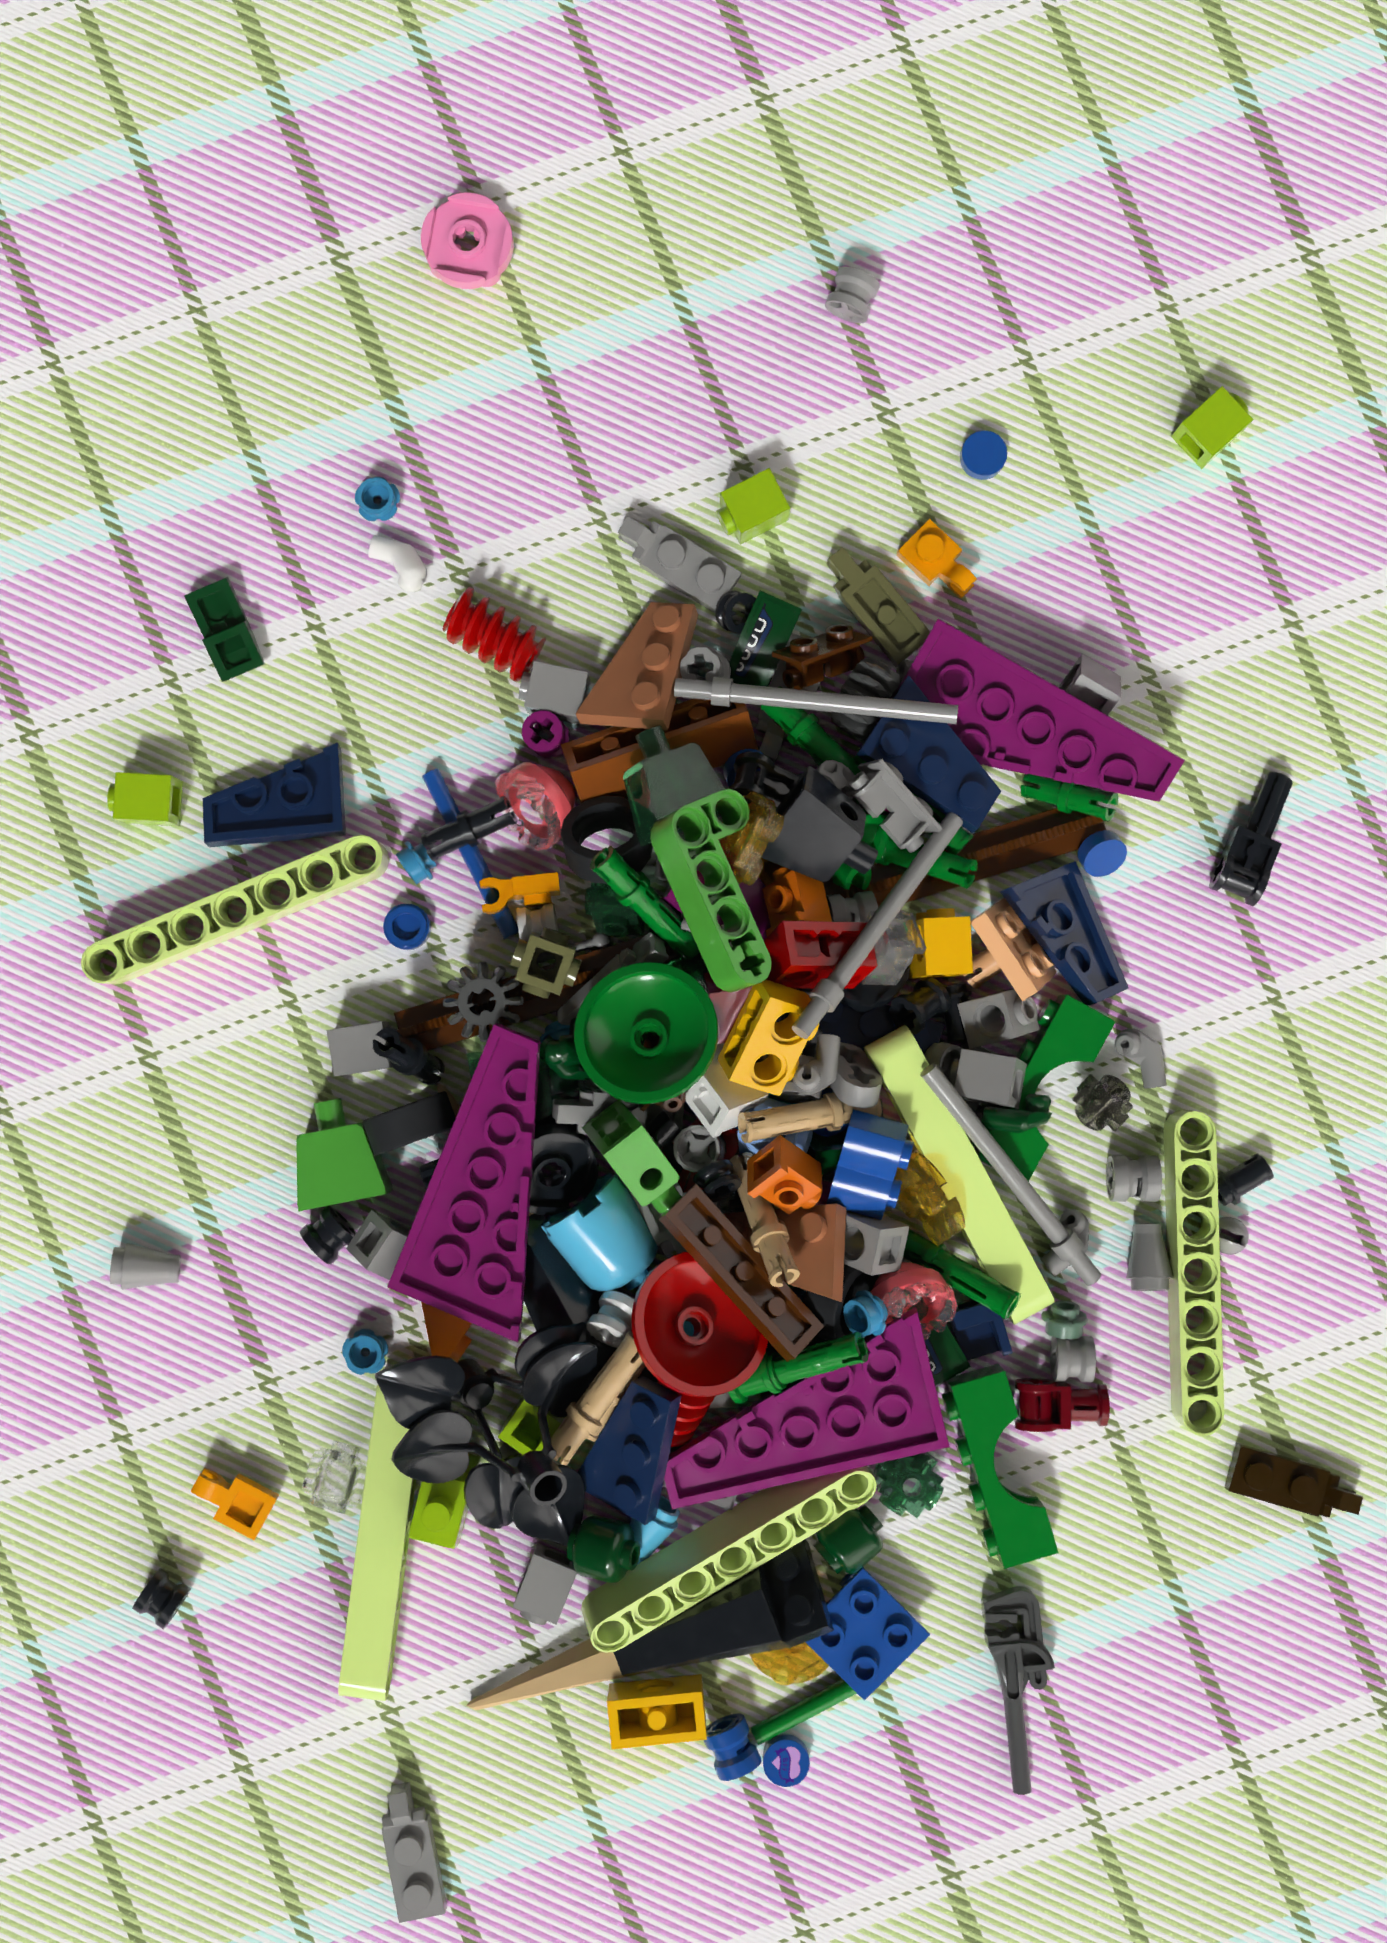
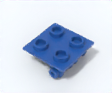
(869, 1633)

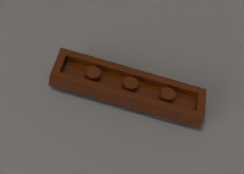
(740, 1272)

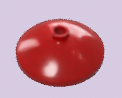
(724, 1341)

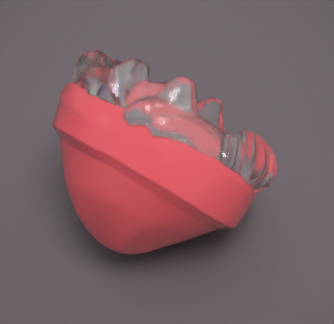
(540, 802)
(917, 1288)

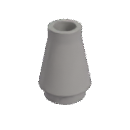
(1148, 1259)
(141, 1267)

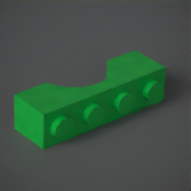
(1067, 1035)
(1016, 1523)

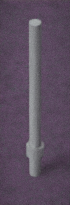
(724, 692)
(829, 991)
(1063, 1241)

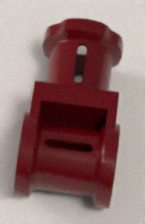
(1053, 1405)

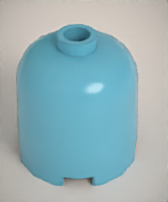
(604, 1237)

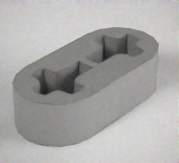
(857, 1078)

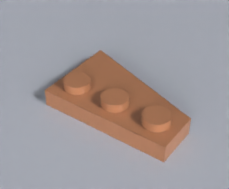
(642, 675)
(815, 1245)

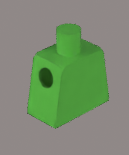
(634, 1156)
(337, 1161)

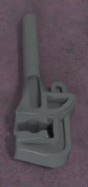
(1017, 1660)

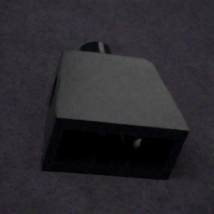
(820, 830)

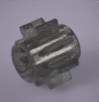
(1102, 1102)

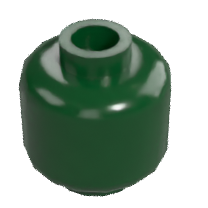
(850, 1540)
(603, 1548)

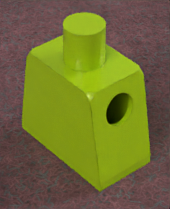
(441, 1511)

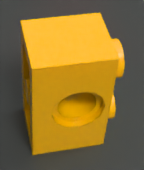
(656, 1711)

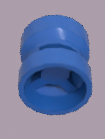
(731, 1747)

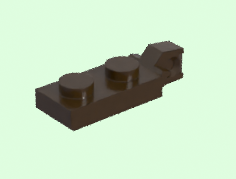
(1288, 1483)

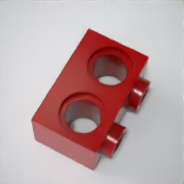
(811, 950)

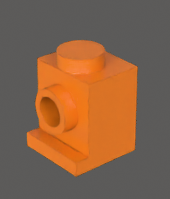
(795, 899)
(784, 1176)

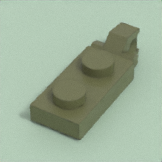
(877, 607)

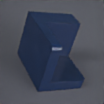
(979, 1330)

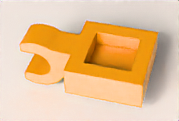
(933, 555)
(533, 889)
(241, 1505)

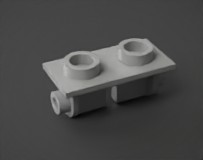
(882, 787)

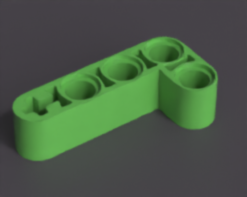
(749, 958)

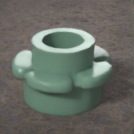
(1064, 1320)

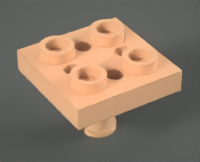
(1009, 950)

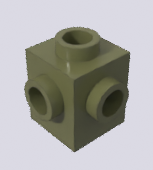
(542, 981)

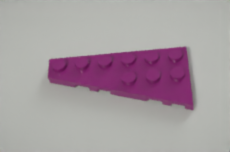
(1033, 726)
(474, 1217)
(820, 1424)

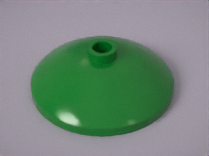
(640, 1004)

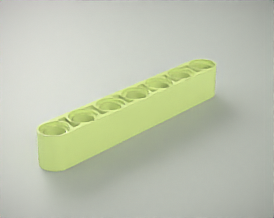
(213, 911)
(944, 1142)
(1206, 1290)
(719, 1555)
(378, 1564)

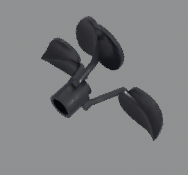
(431, 1384)
(550, 1493)

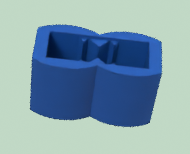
(869, 1163)

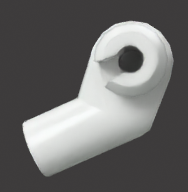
(403, 557)

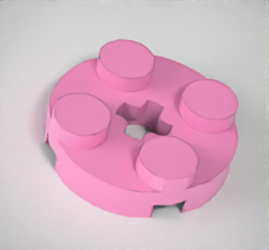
(450, 221)

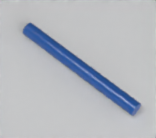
(471, 855)

